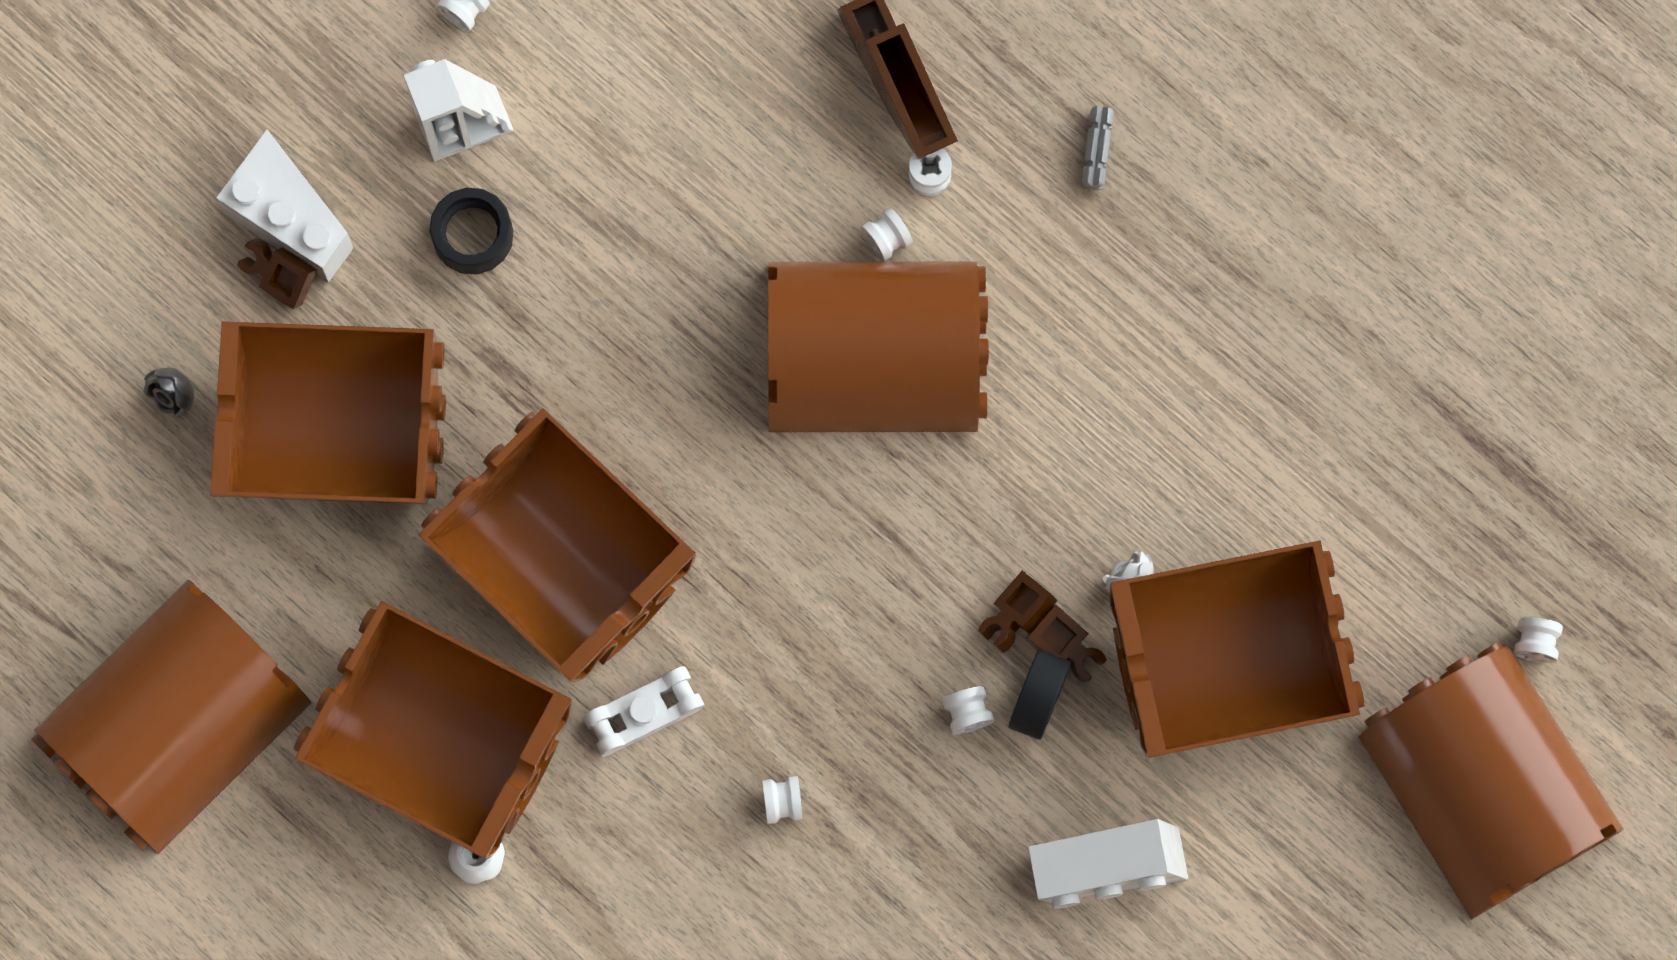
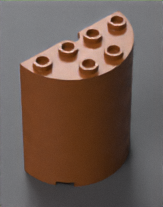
(876, 346)
(328, 413)
(559, 547)
(1233, 649)
(171, 717)
(435, 730)
(1488, 778)

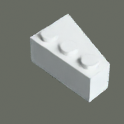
(454, 107)
(283, 208)
(1108, 863)

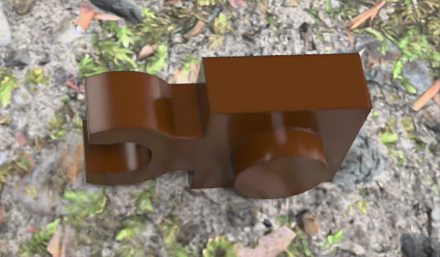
(283, 273)
(1021, 606)
(1063, 637)

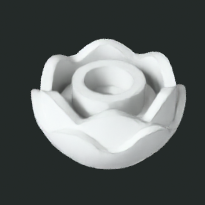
(1137, 566)
(471, 869)

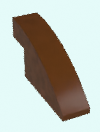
(898, 75)

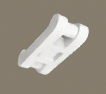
(643, 711)

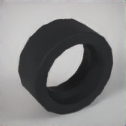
(465, 199)
(1039, 694)

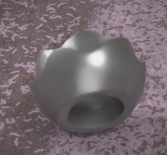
(170, 390)

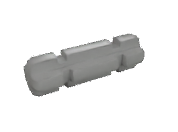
(1097, 148)

